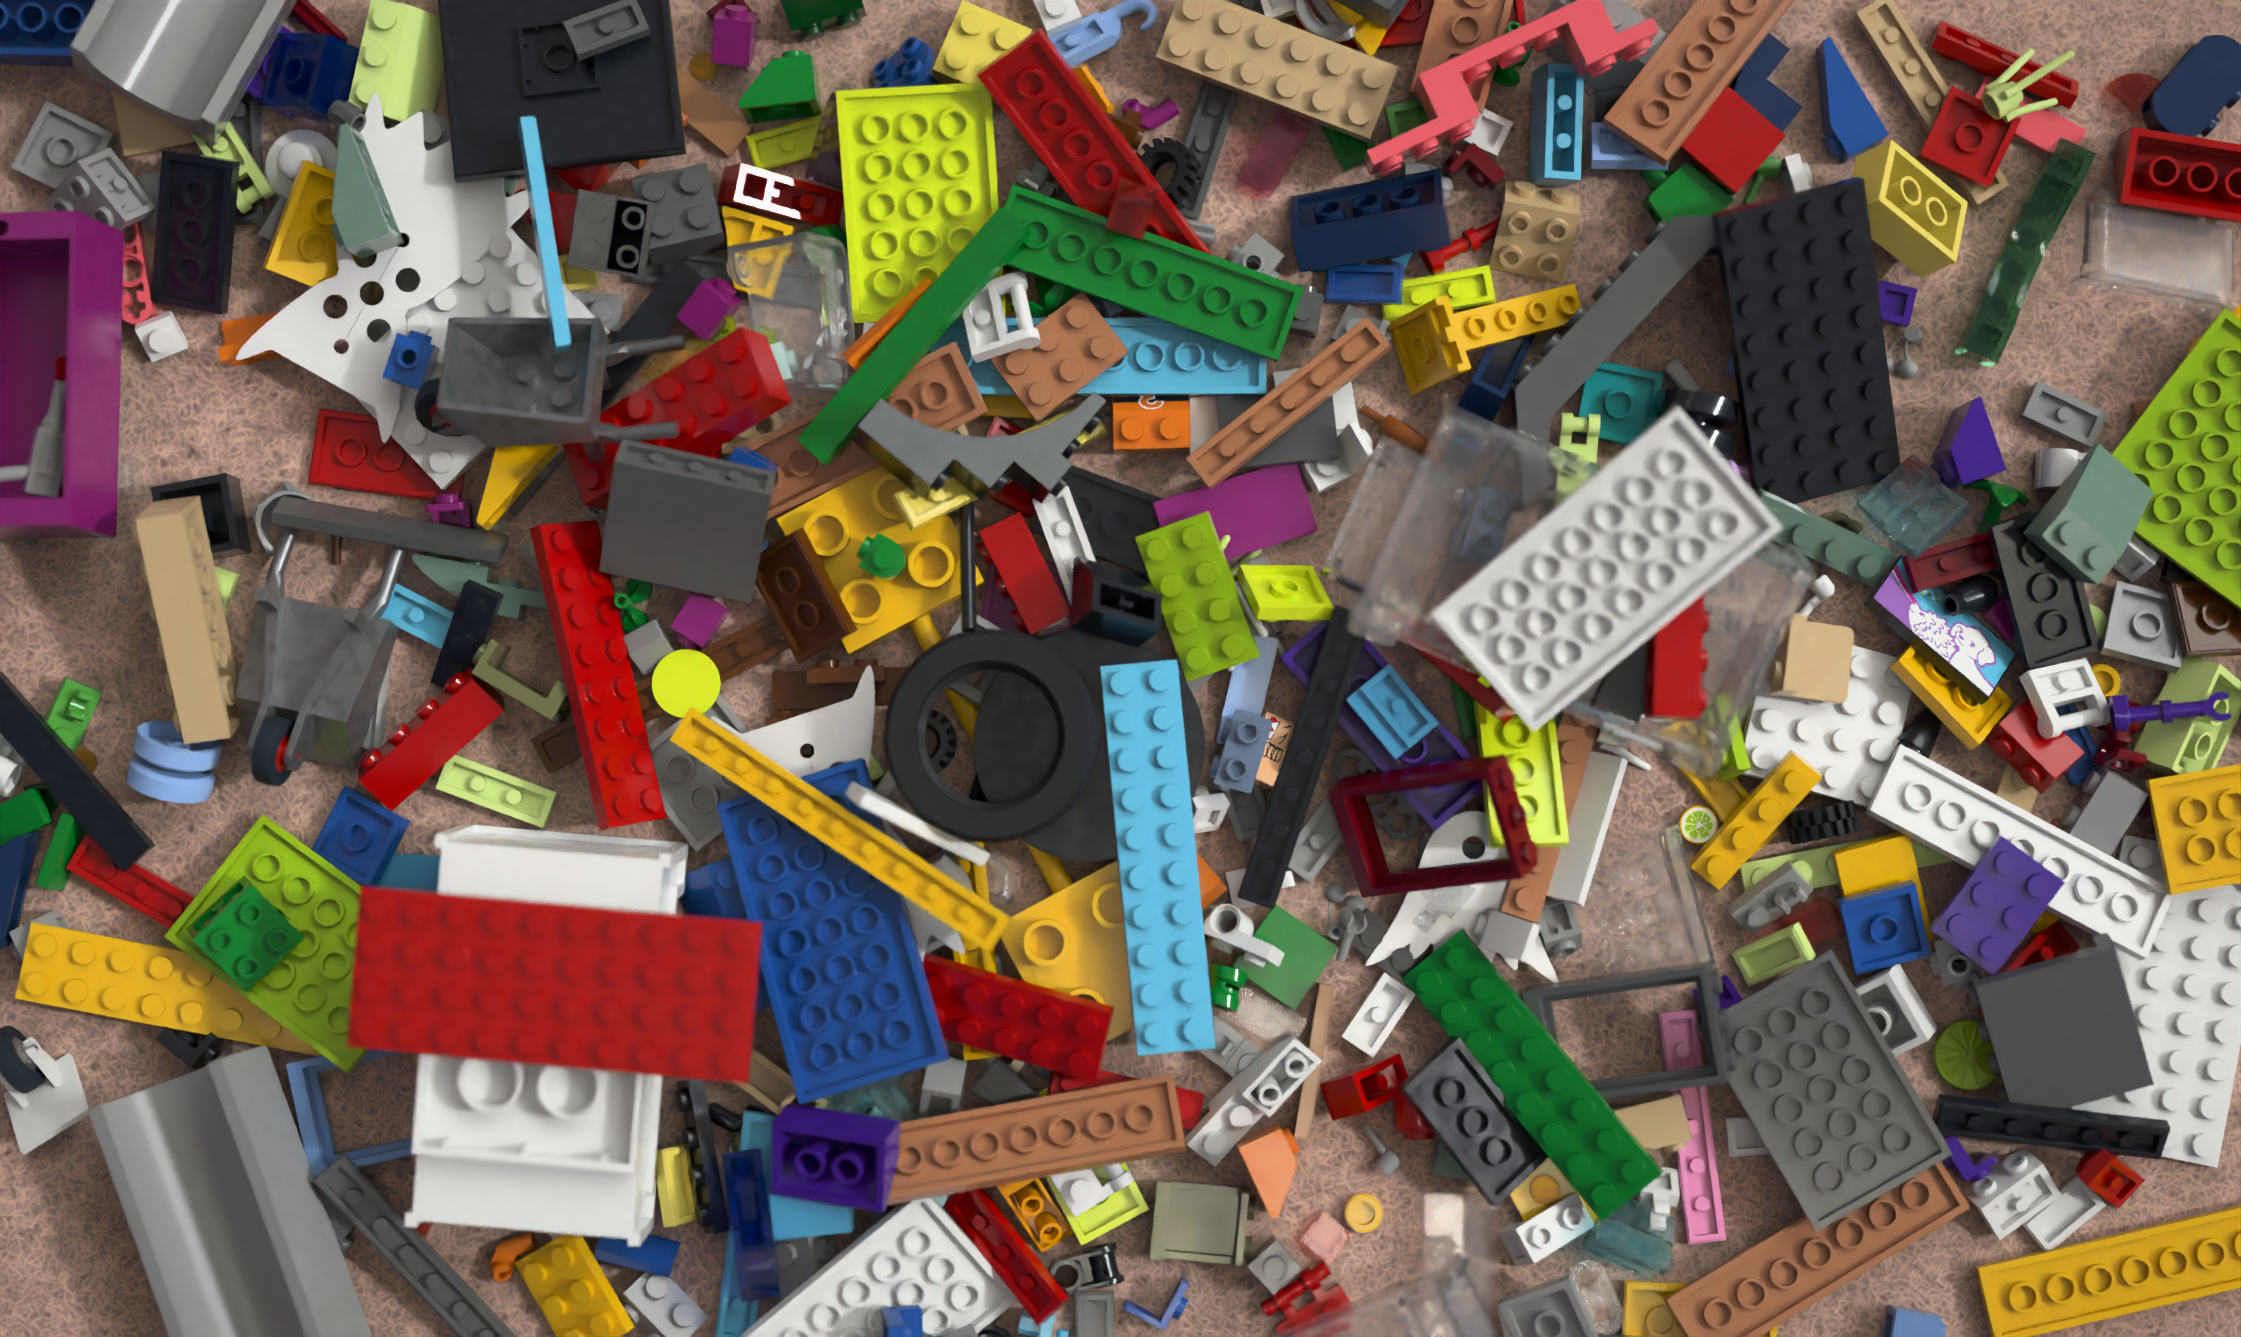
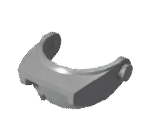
(1328, 26)
(262, 513)

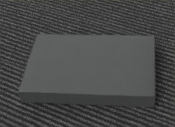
(1306, 442)

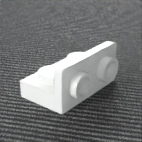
(2012, 1192)

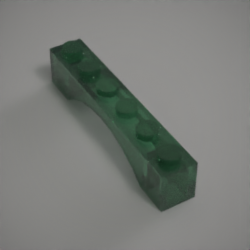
(2023, 251)

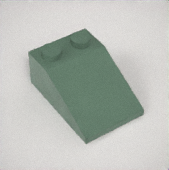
(359, 203)
(2091, 516)

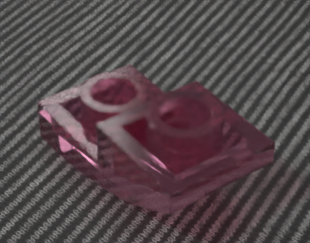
(1274, 153)

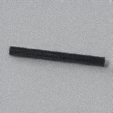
(967, 567)

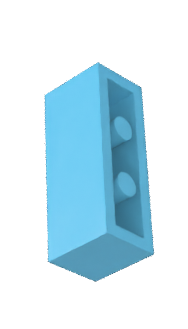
(1556, 125)

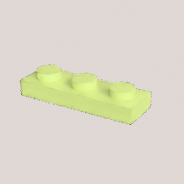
(497, 790)

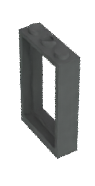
(1715, 1022)

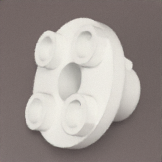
(289, 151)

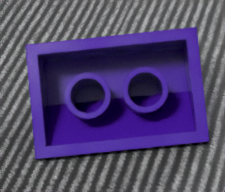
(834, 1156)

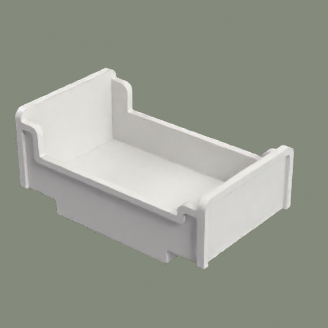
(536, 1139)

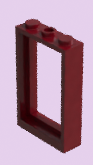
(1365, 848)

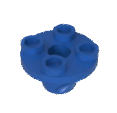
(906, 67)

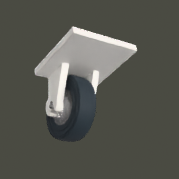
(41, 1092)

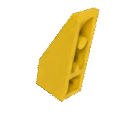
(509, 476)

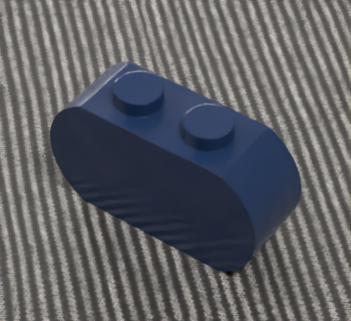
(2196, 89)

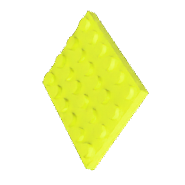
(913, 185)

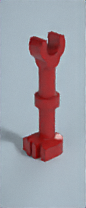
(1470, 240)

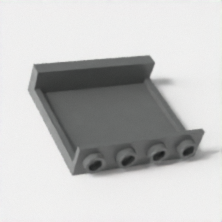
(686, 521)
(2062, 1029)

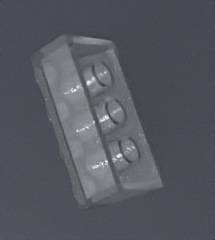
(1458, 1223)

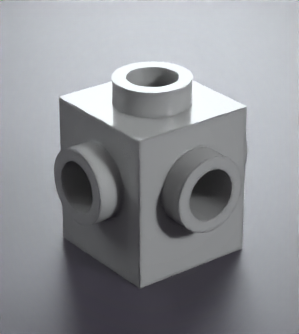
(1257, 252)
(1952, 971)

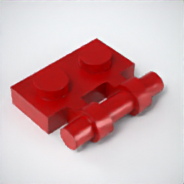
(1322, 1303)

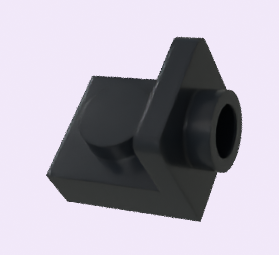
(183, 1046)

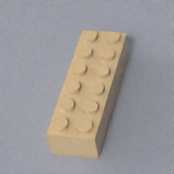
(1277, 65)
(189, 618)

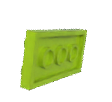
(1198, 596)

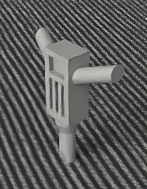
(46, 458)

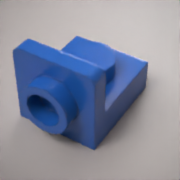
(902, 1321)

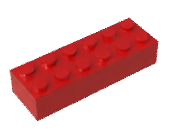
(708, 395)

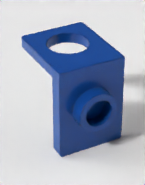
(1172, 1310)

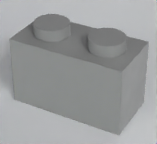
(2104, 809)

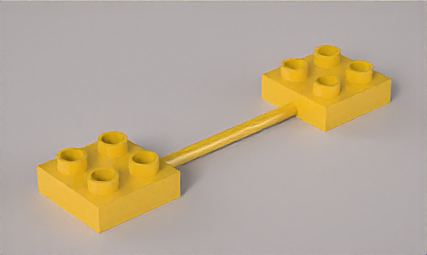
(1076, 934)

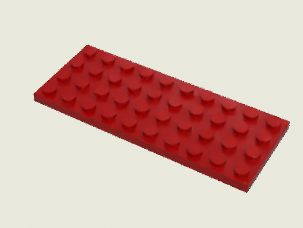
(554, 984)

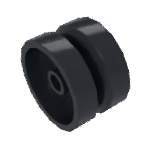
(1707, 412)

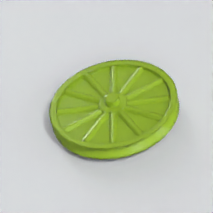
(1962, 1057)

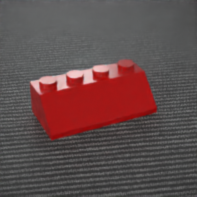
(2178, 174)

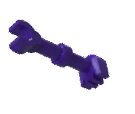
(2122, 715)

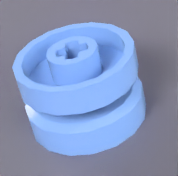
(170, 768)

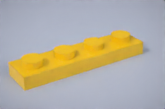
(1755, 819)

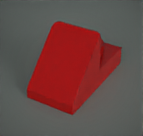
(2108, 1176)

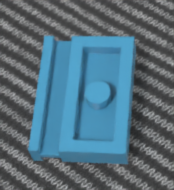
(1392, 711)

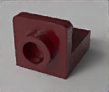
(1482, 168)

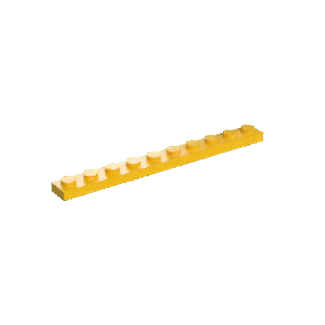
(841, 829)

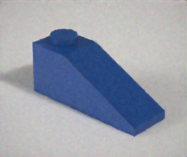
(1845, 111)

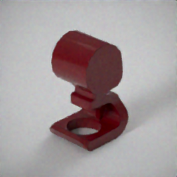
(2111, 748)

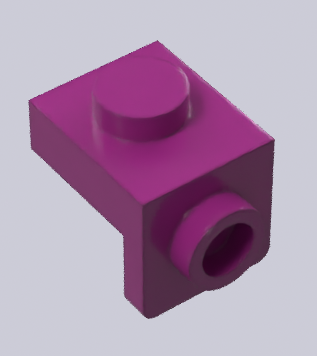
(451, 510)

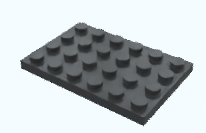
(1827, 1092)

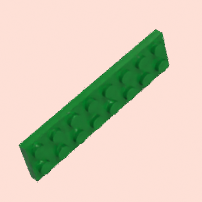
(1153, 275)
(1534, 1075)

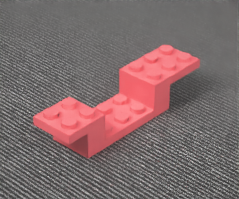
(1444, 89)

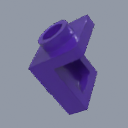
(1962, 1166)

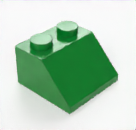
(783, 90)

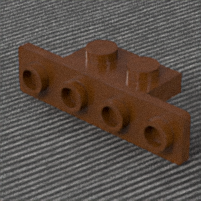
(831, 684)

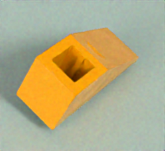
(1037, 1212)

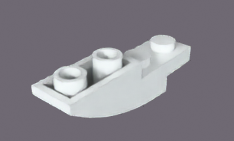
(1249, 1095)

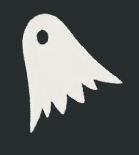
(1446, 849)

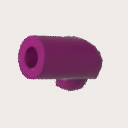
(1152, 117)

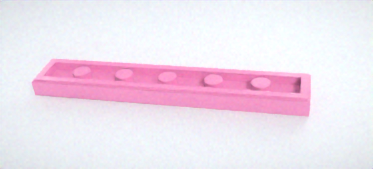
(1697, 1162)

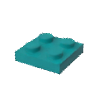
(1623, 399)

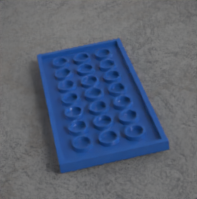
(832, 948)

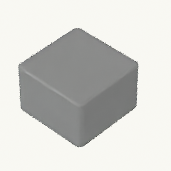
(648, 646)

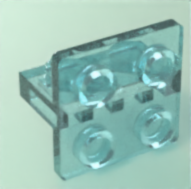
(891, 1100)
(1630, 1242)

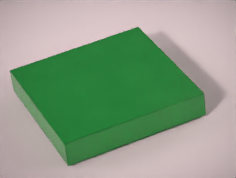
(1303, 959)

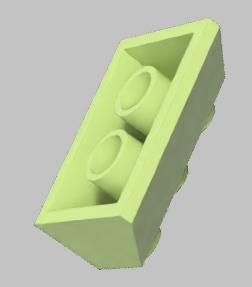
(399, 61)
(2194, 741)

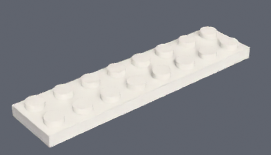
(1964, 821)

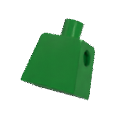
(1682, 194)

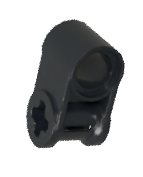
(1089, 1268)

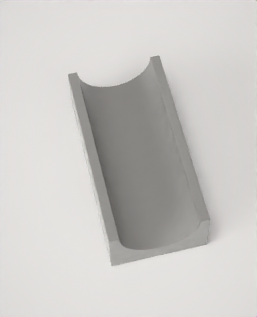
(180, 55)
(228, 1206)

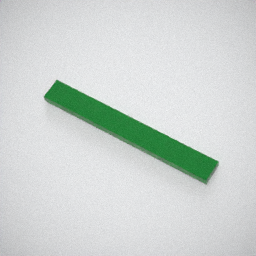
(914, 335)

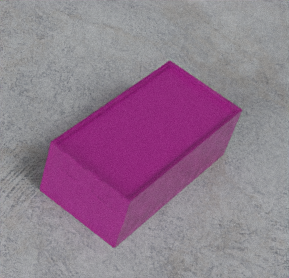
(61, 301)

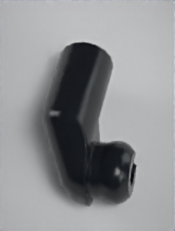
(728, 1119)

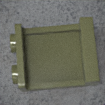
(488, 668)
(1201, 1222)

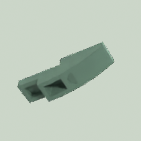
(453, 574)

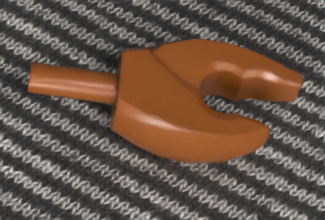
(1397, 430)

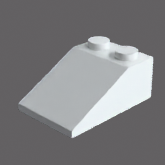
(1896, 1009)

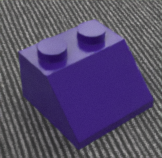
(1967, 447)

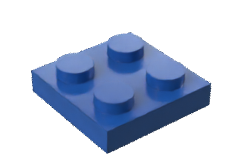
(360, 836)
(1883, 927)

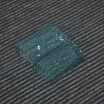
(1913, 507)

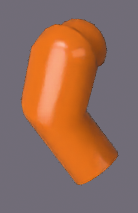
(507, 1254)

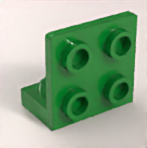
(244, 934)

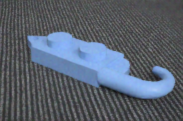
(1100, 31)

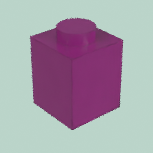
(734, 36)
(709, 307)
(699, 620)

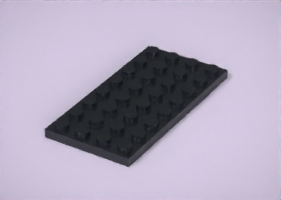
(1808, 341)

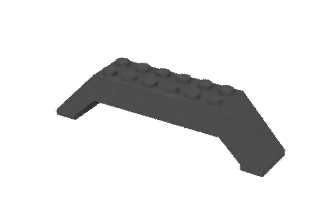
(1605, 325)

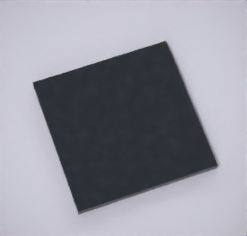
(518, 63)

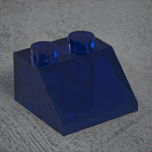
(309, 74)

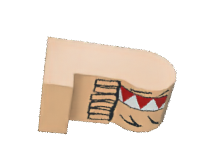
(1274, 750)

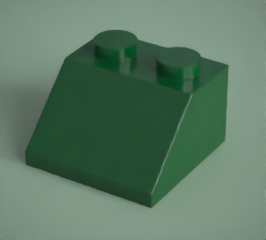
(812, 17)

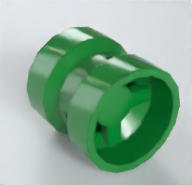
(1225, 987)

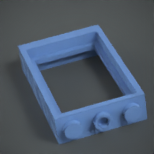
(315, 1122)

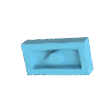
(418, 615)

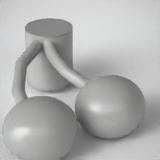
(1907, 367)
(1337, 893)

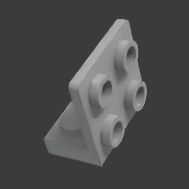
(103, 190)

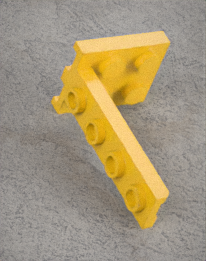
(1435, 341)

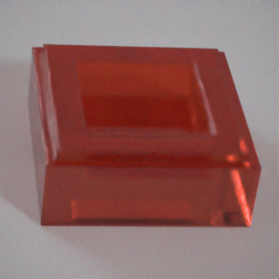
(1326, 1237)

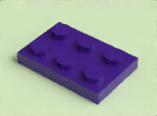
(1996, 905)

